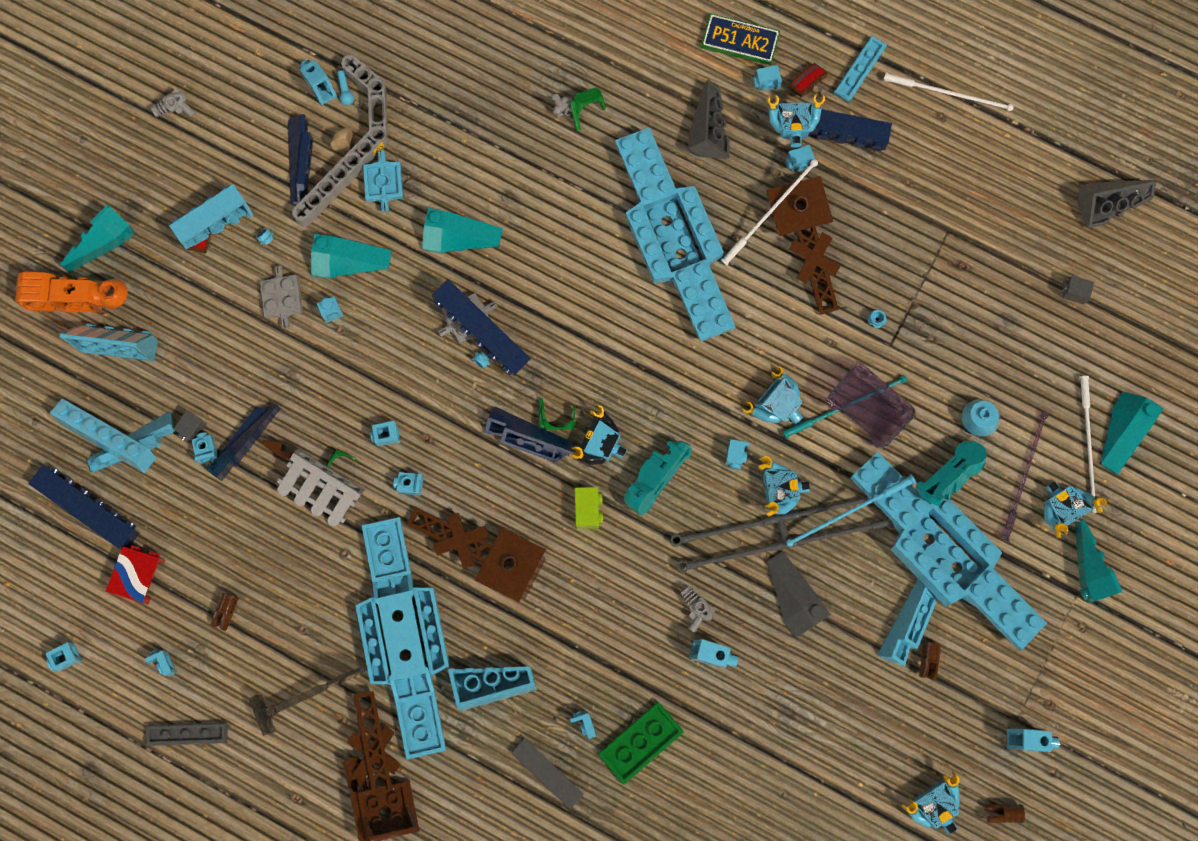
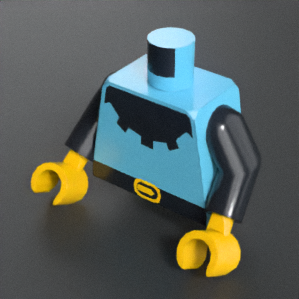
(600, 441)

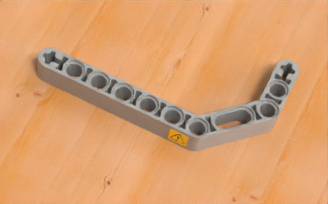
(355, 153)

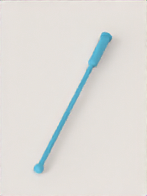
(886, 492)

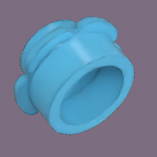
(265, 236)
(877, 314)
(481, 359)

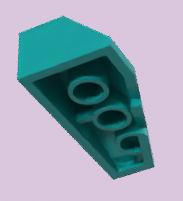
(454, 232)
(106, 234)
(340, 257)
(1128, 426)
(1094, 576)

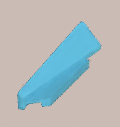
(146, 435)
(909, 625)

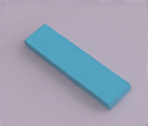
(860, 69)

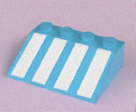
(112, 342)

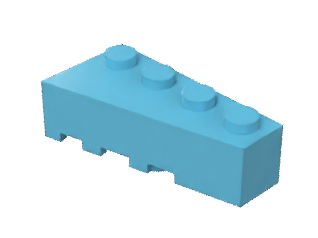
(210, 217)
(488, 685)

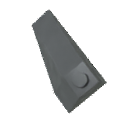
(707, 129)
(1106, 200)
(797, 600)

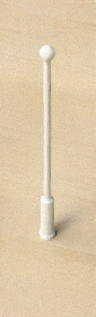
(909, 82)
(741, 243)
(1086, 404)

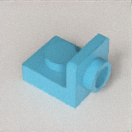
(164, 665)
(587, 726)

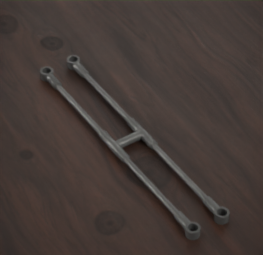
(780, 519)

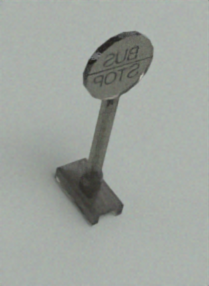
(265, 713)

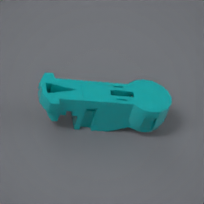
(967, 461)
(655, 476)

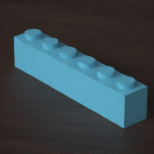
(103, 435)

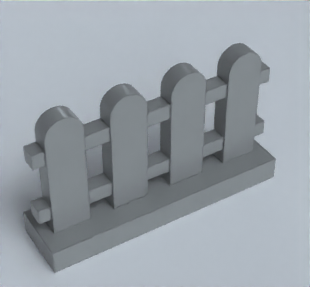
(319, 471)

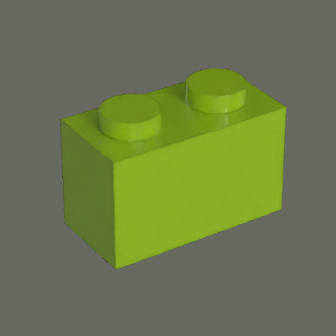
(587, 508)

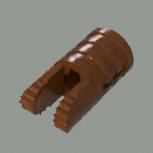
(224, 611)
(930, 660)
(349, 767)
(1008, 813)

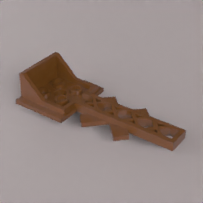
(791, 220)
(511, 582)
(394, 796)

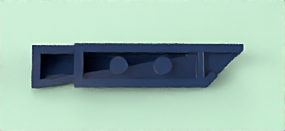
(300, 154)
(527, 436)
(242, 441)

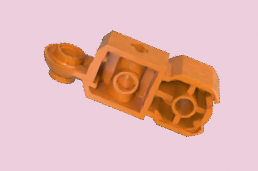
(49, 293)

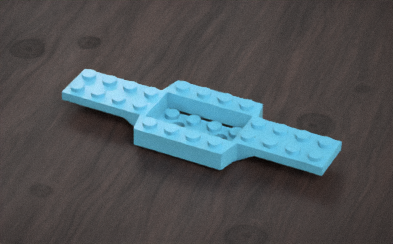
(660, 242)
(934, 561)
(409, 679)

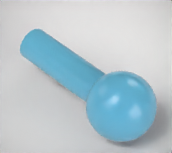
(346, 96)

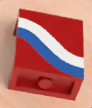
(134, 574)

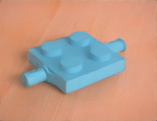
(383, 181)

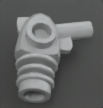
(172, 102)
(562, 105)
(699, 608)

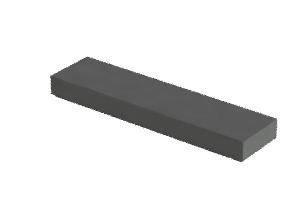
(186, 734)
(547, 773)

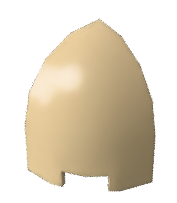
(342, 139)

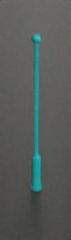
(808, 423)

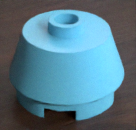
(980, 417)

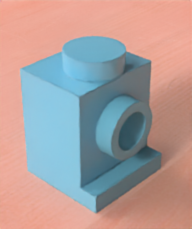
(767, 78)
(799, 158)
(330, 309)
(387, 427)
(207, 454)
(736, 454)
(415, 486)
(55, 657)

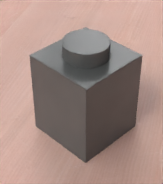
(1077, 289)
(189, 426)

